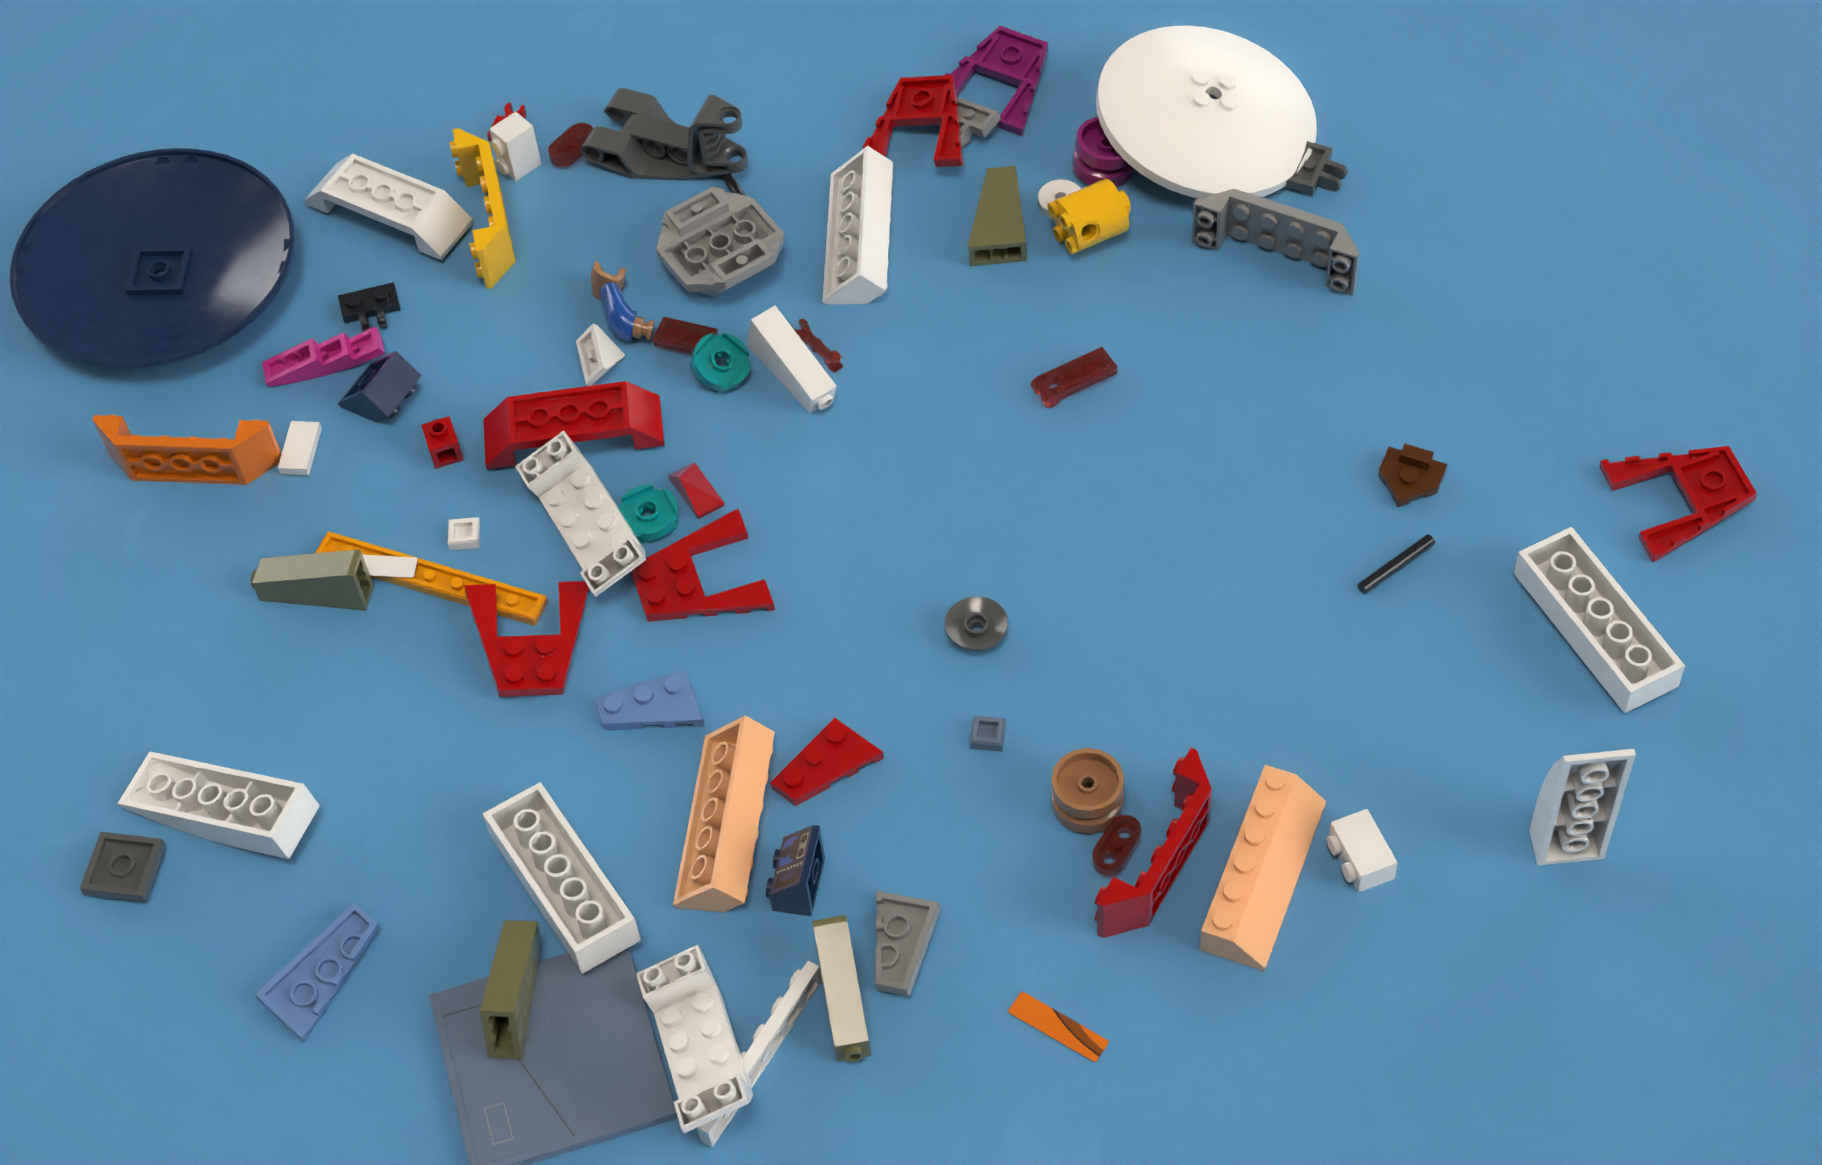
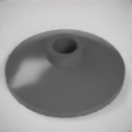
(976, 613)

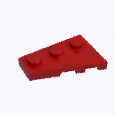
(824, 760)

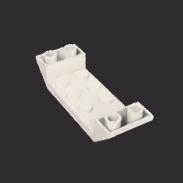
(395, 201)
(582, 512)
(696, 1038)

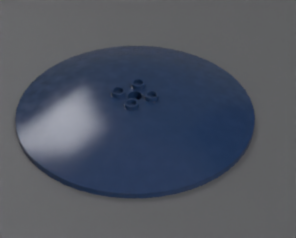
(95, 246)

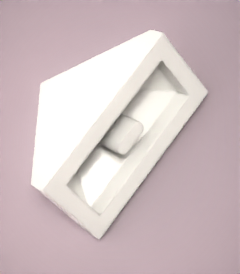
(597, 353)

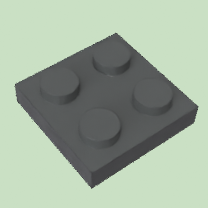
(123, 867)

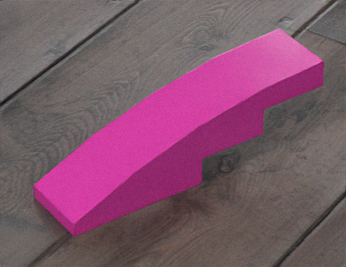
(317, 360)

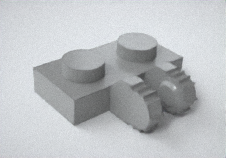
(975, 120)

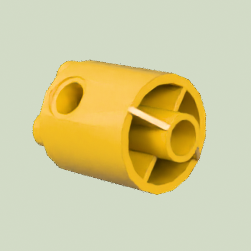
(1090, 215)

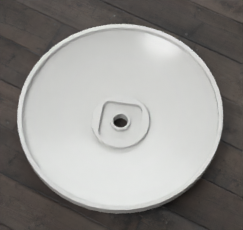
(1172, 132)

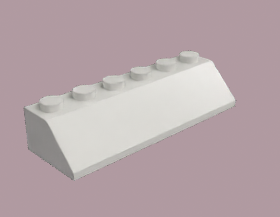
(858, 229)

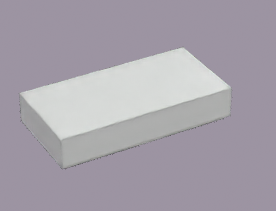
(299, 448)

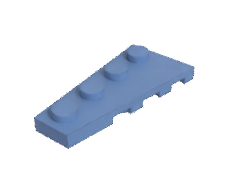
(313, 977)

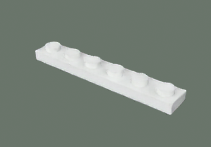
(769, 1038)

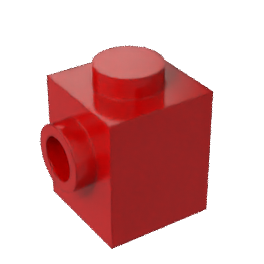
(442, 442)

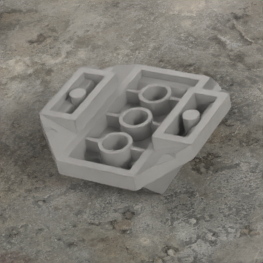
(717, 241)

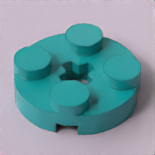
(718, 346)
(657, 525)

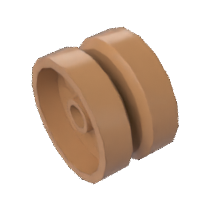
(1087, 790)

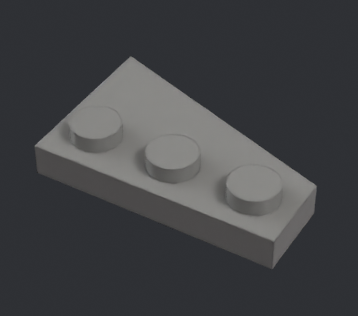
(902, 939)

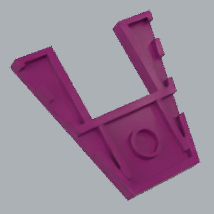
(1012, 59)

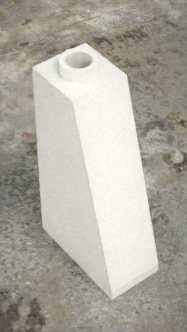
(790, 360)

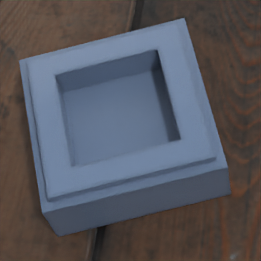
(987, 733)

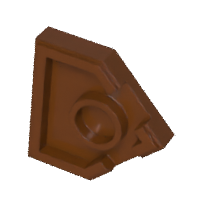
(1411, 473)

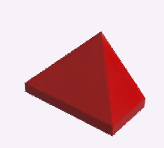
(696, 490)

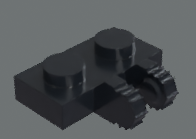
(369, 303)

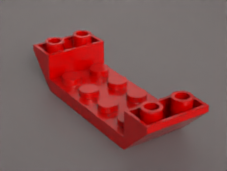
(581, 412)
(1130, 907)

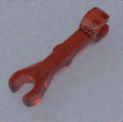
(830, 357)

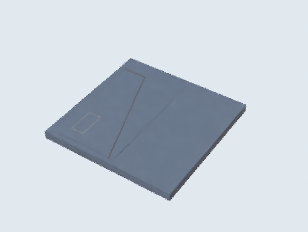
(583, 1070)

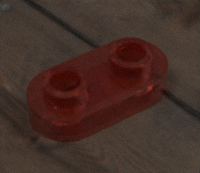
(567, 146)
(1114, 847)

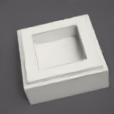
(464, 533)

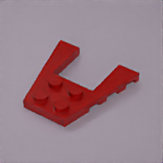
(920, 103)
(1707, 478)
(671, 585)
(530, 662)

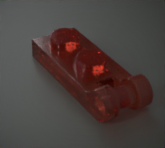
(1074, 376)

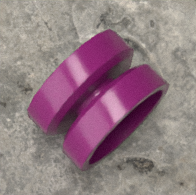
(1096, 157)

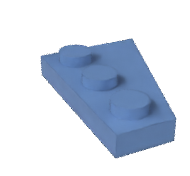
(654, 702)

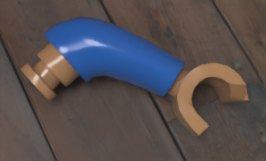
(619, 315)

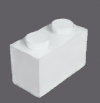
(515, 146)
(1362, 851)

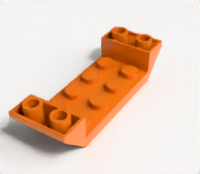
(191, 458)

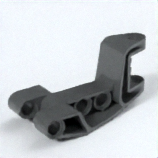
(660, 148)

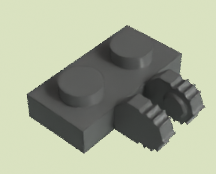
(1313, 171)

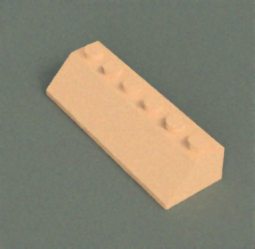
(724, 817)
(1262, 869)

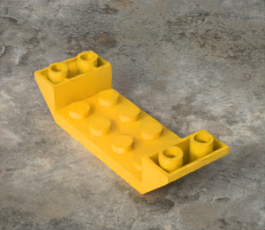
(493, 243)

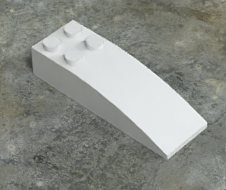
(222, 803)
(1579, 806)

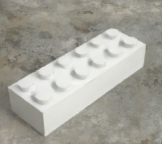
(1598, 620)
(562, 877)

